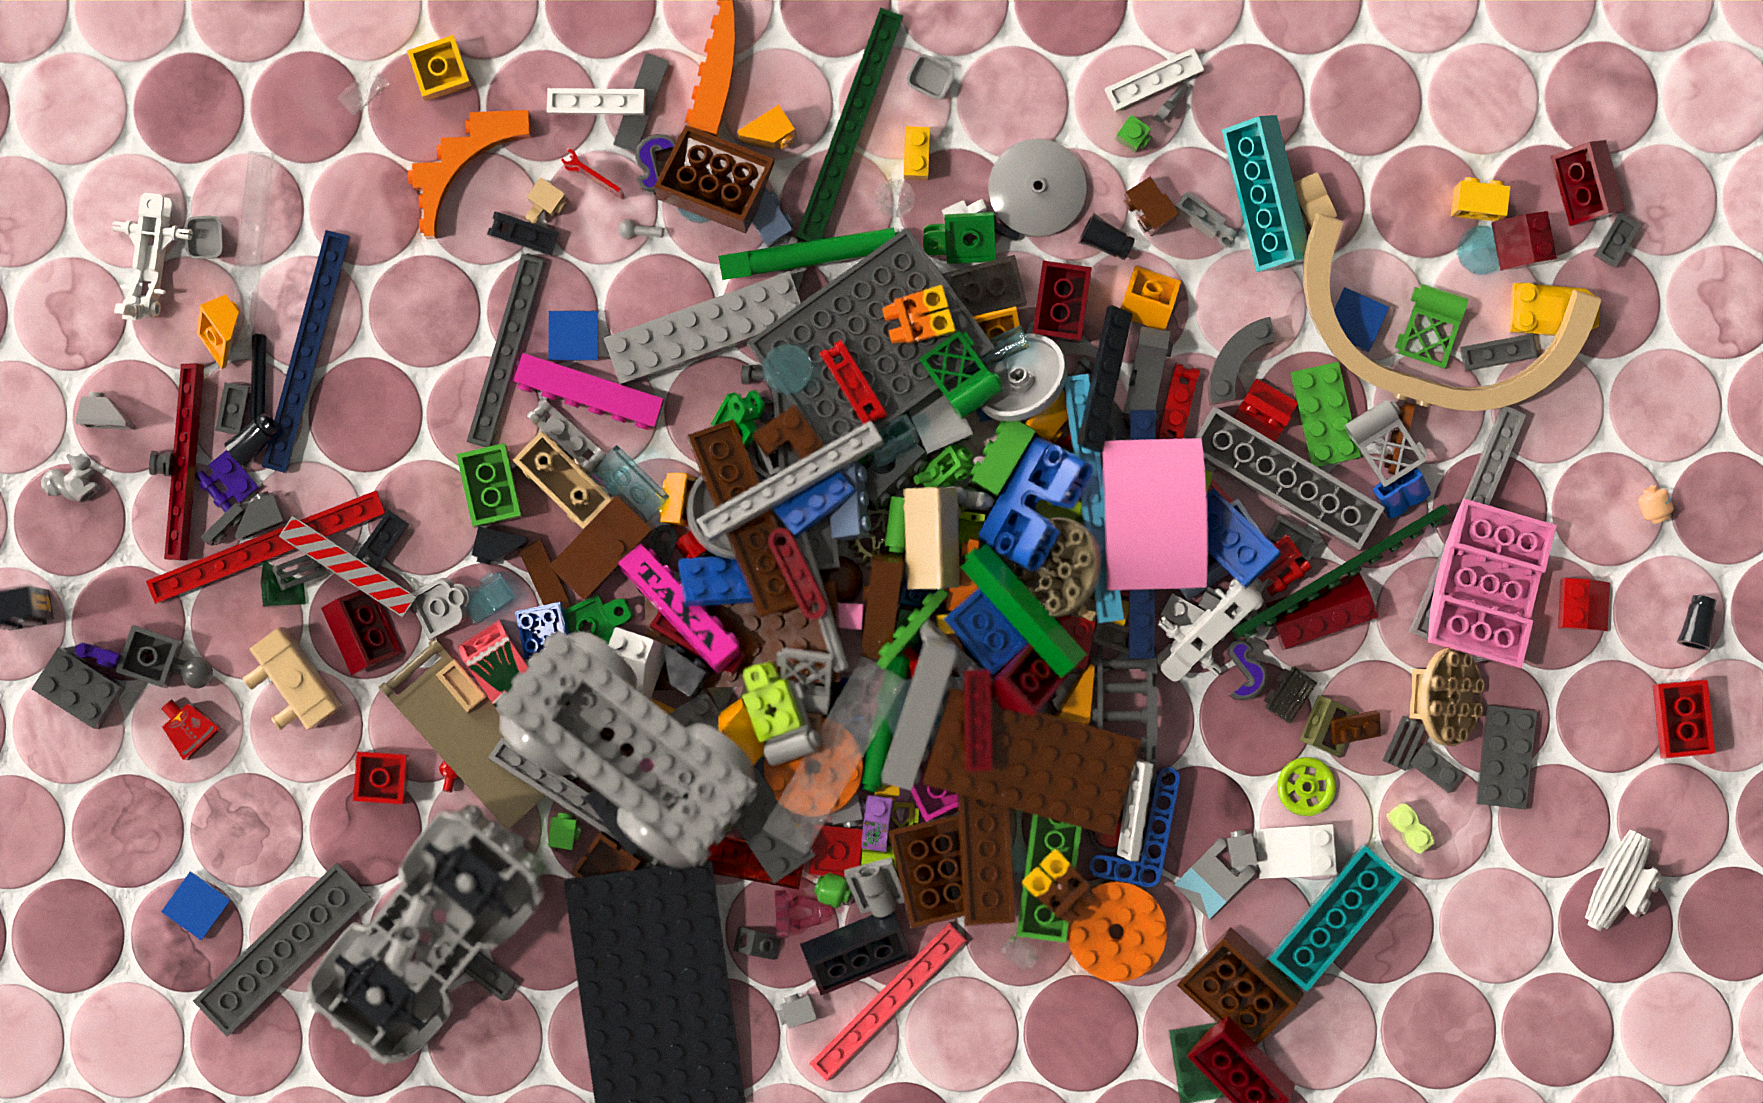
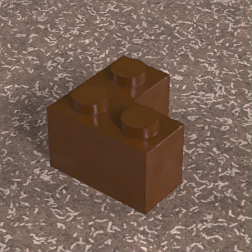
(1151, 206)
(788, 429)

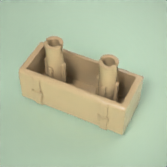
(562, 479)
(932, 538)
(295, 678)

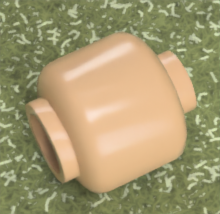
(1655, 504)

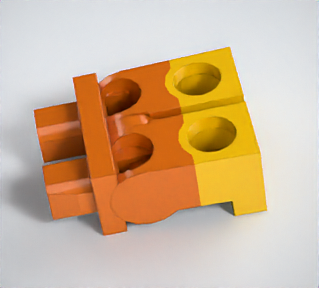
(911, 315)

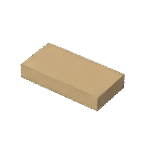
(461, 685)

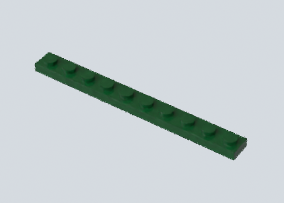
(850, 125)
(1332, 578)

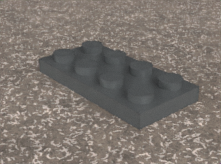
(1506, 757)

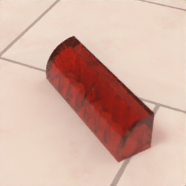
(737, 860)

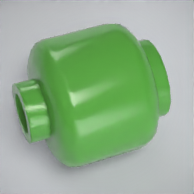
(833, 890)

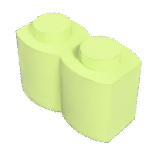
(1406, 822)

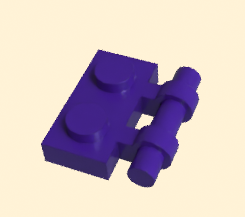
(232, 476)
(105, 656)

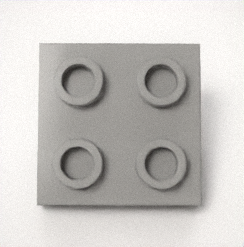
(875, 887)

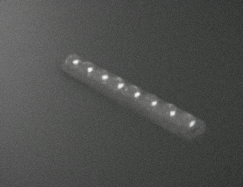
(251, 243)

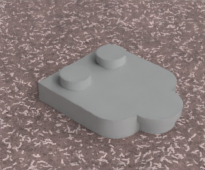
(441, 606)

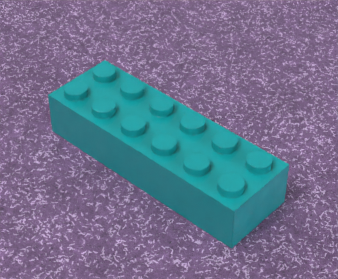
(1266, 192)
(1334, 917)

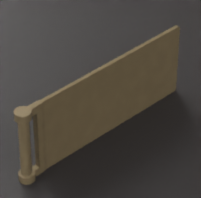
(461, 737)

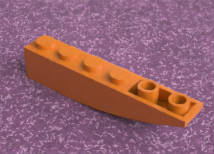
(715, 73)

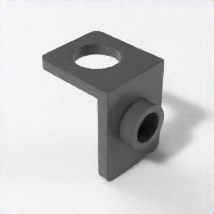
(758, 944)

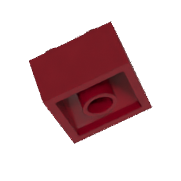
(1524, 241)

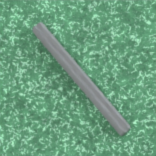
(827, 622)

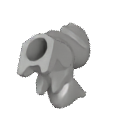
(75, 484)
(973, 499)

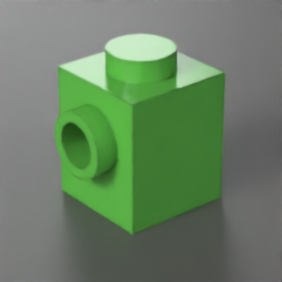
(1134, 134)
(564, 831)

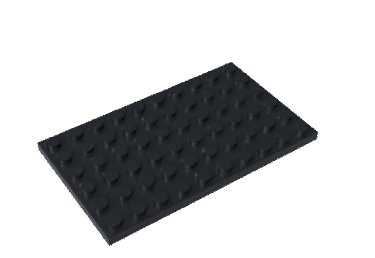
(654, 986)

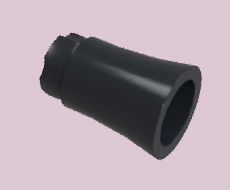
(1106, 237)
(252, 439)
(1698, 623)

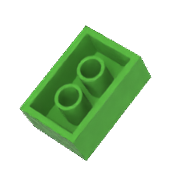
(1001, 456)
(489, 485)

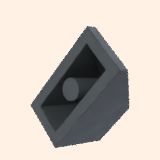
(260, 516)

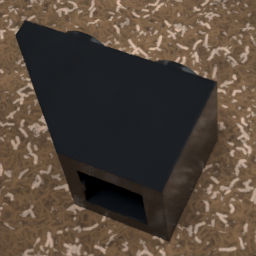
(684, 671)

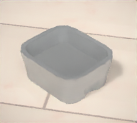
(930, 76)
(206, 237)

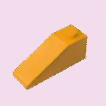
(1078, 700)

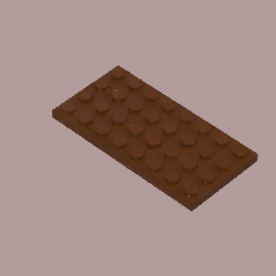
(758, 638)
(1038, 765)

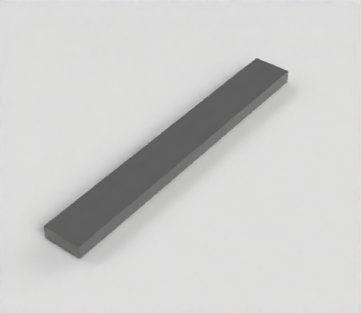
(506, 351)

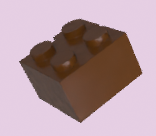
(605, 858)

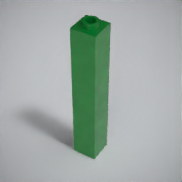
(1023, 610)

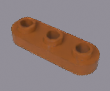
(1405, 417)

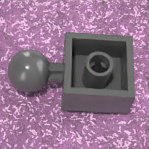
(194, 672)

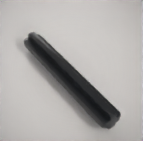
(258, 372)

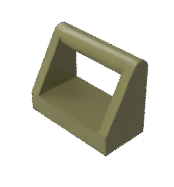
(1319, 722)

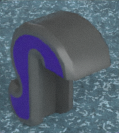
(647, 161)
(1251, 669)

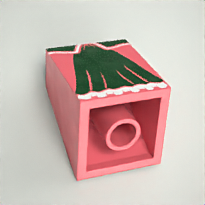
(493, 660)

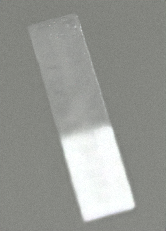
(843, 744)

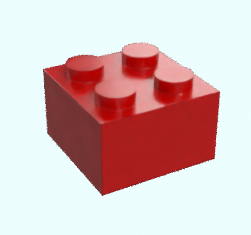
(381, 777)

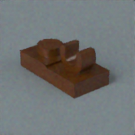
(1355, 727)

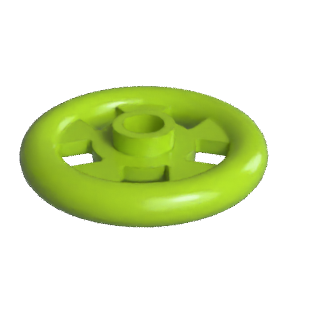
(1301, 807)

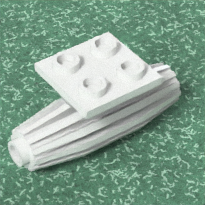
(1624, 883)

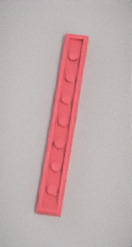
(888, 1001)

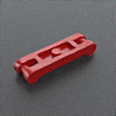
(853, 383)
(1178, 402)

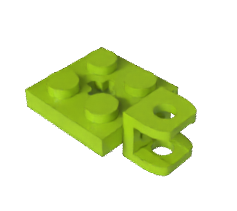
(772, 691)

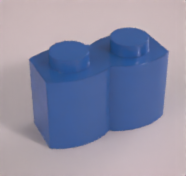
(1402, 493)

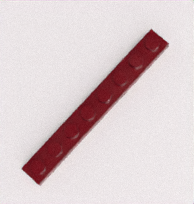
(184, 462)

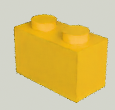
(916, 153)

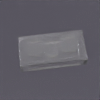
(363, 90)

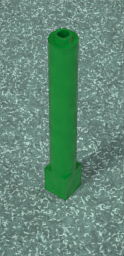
(802, 254)
(880, 745)

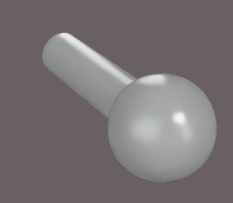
(628, 229)

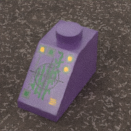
(877, 823)

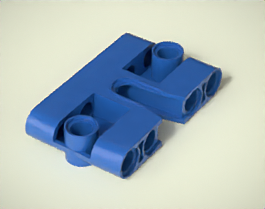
(1041, 474)

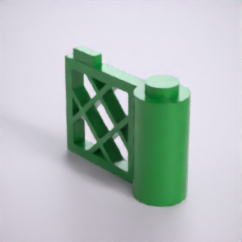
(972, 392)

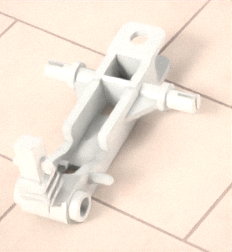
(148, 259)
(1209, 628)

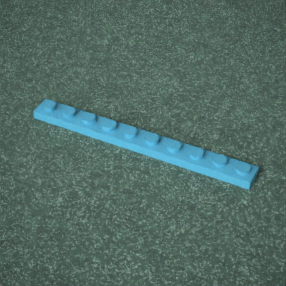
(1092, 501)

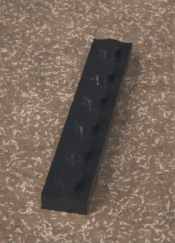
(1104, 379)

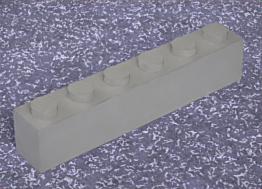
(919, 713)

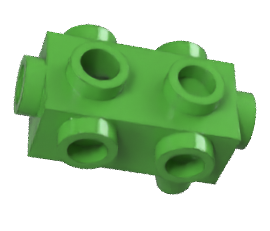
(946, 468)

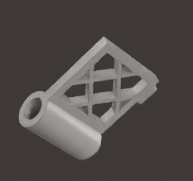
(1375, 424)
(816, 698)
(795, 742)

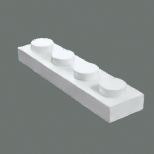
(1154, 79)
(596, 101)
(1134, 811)

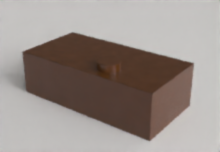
(601, 545)
(881, 602)

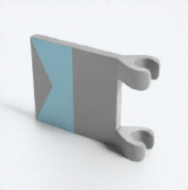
(1210, 882)

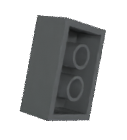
(78, 688)

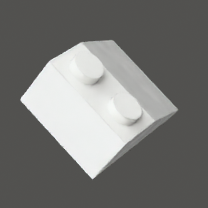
(643, 656)
(1296, 851)

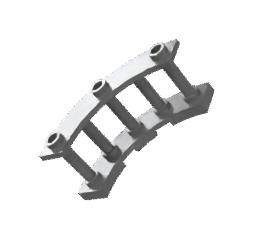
(1148, 688)

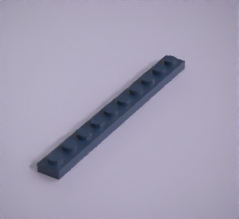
(306, 350)
(1142, 600)

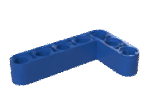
(1150, 838)

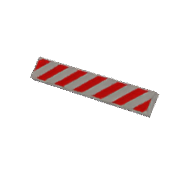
(347, 566)

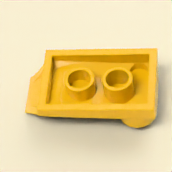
(1541, 308)

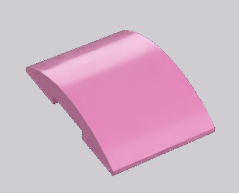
(1155, 514)
(1489, 583)

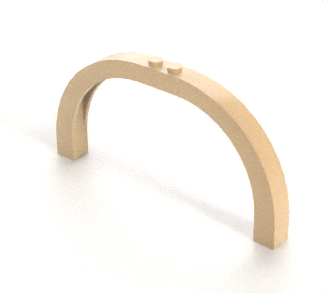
(1547, 368)

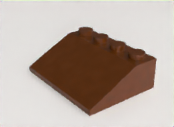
(714, 179)
(929, 870)
(1241, 984)

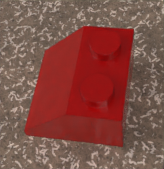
(1583, 604)

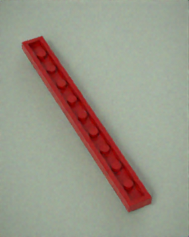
(261, 548)

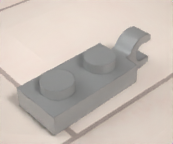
(1204, 219)

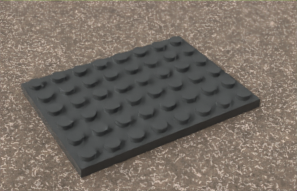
(853, 313)

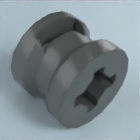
(160, 463)

